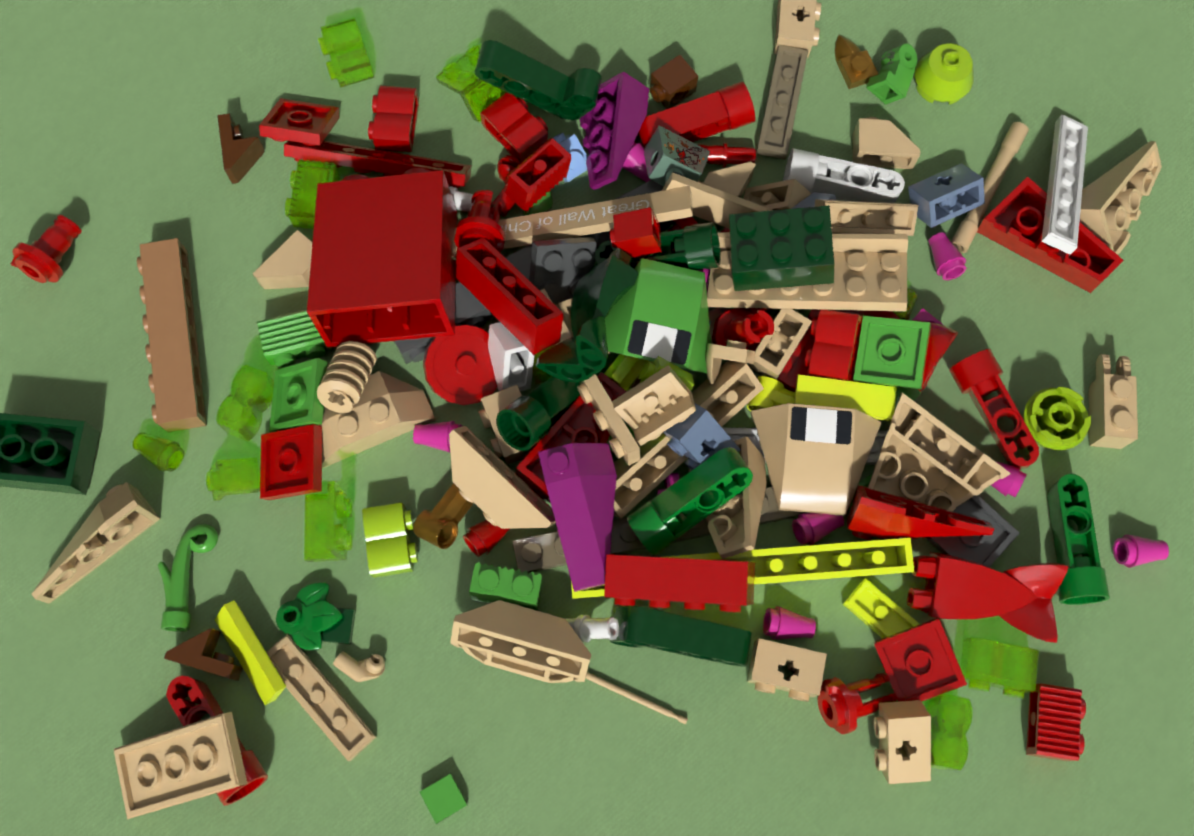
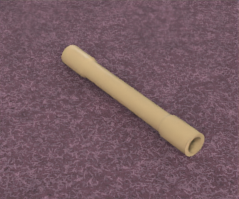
(1009, 147)

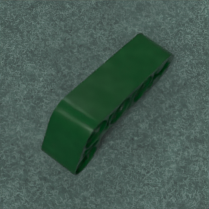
(537, 83)
(682, 635)

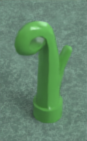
(177, 582)

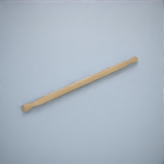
(635, 697)

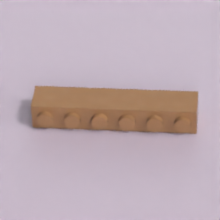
(172, 336)

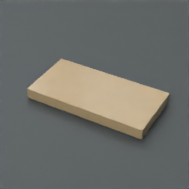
(180, 765)

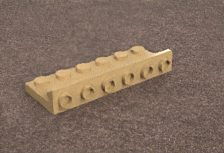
(867, 276)

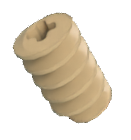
(346, 376)

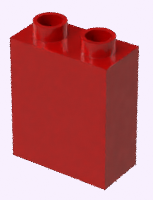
(383, 258)

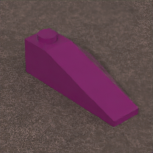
(613, 127)
(582, 498)

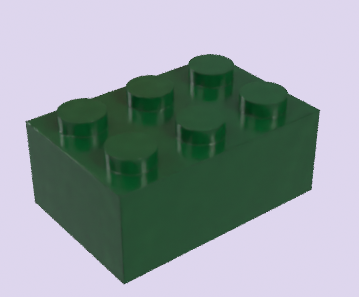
(782, 248)
(46, 453)

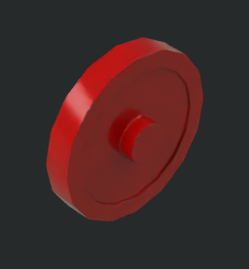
(460, 366)

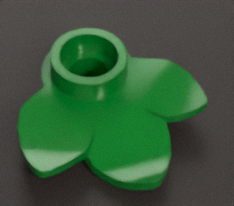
(312, 616)

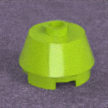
(945, 74)
(1057, 418)

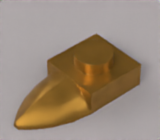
(853, 63)

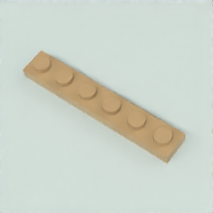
(605, 416)

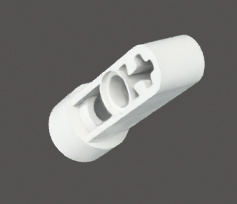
(839, 177)

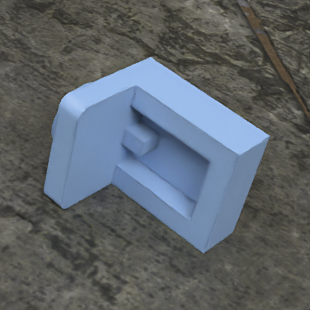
(578, 155)

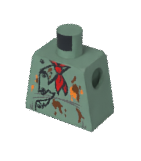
(672, 153)

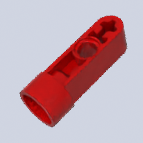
(704, 116)
(979, 378)
(190, 713)

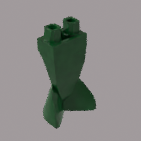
(592, 300)

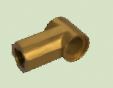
(441, 523)

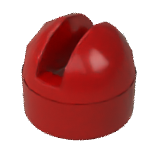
(503, 167)

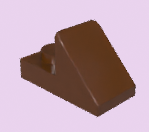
(237, 152)
(198, 654)

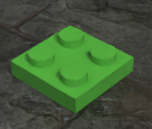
(892, 352)
(296, 396)

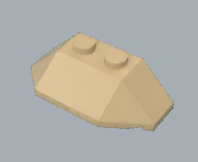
(382, 413)
(494, 486)
(522, 642)

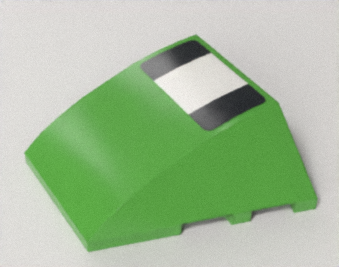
(662, 317)

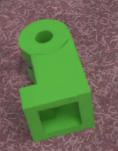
(895, 74)

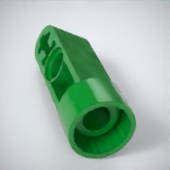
(690, 500)
(1085, 577)

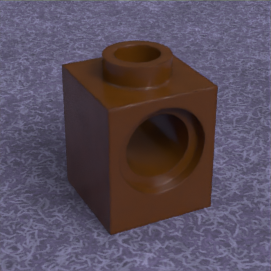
(673, 82)

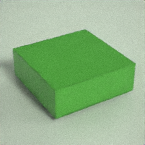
(443, 798)

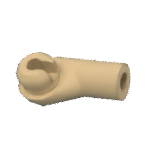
(360, 670)

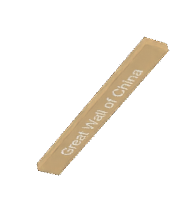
(593, 217)

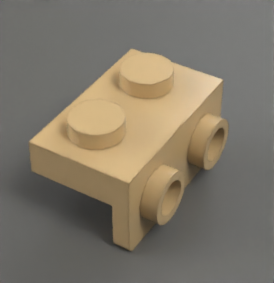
(655, 405)

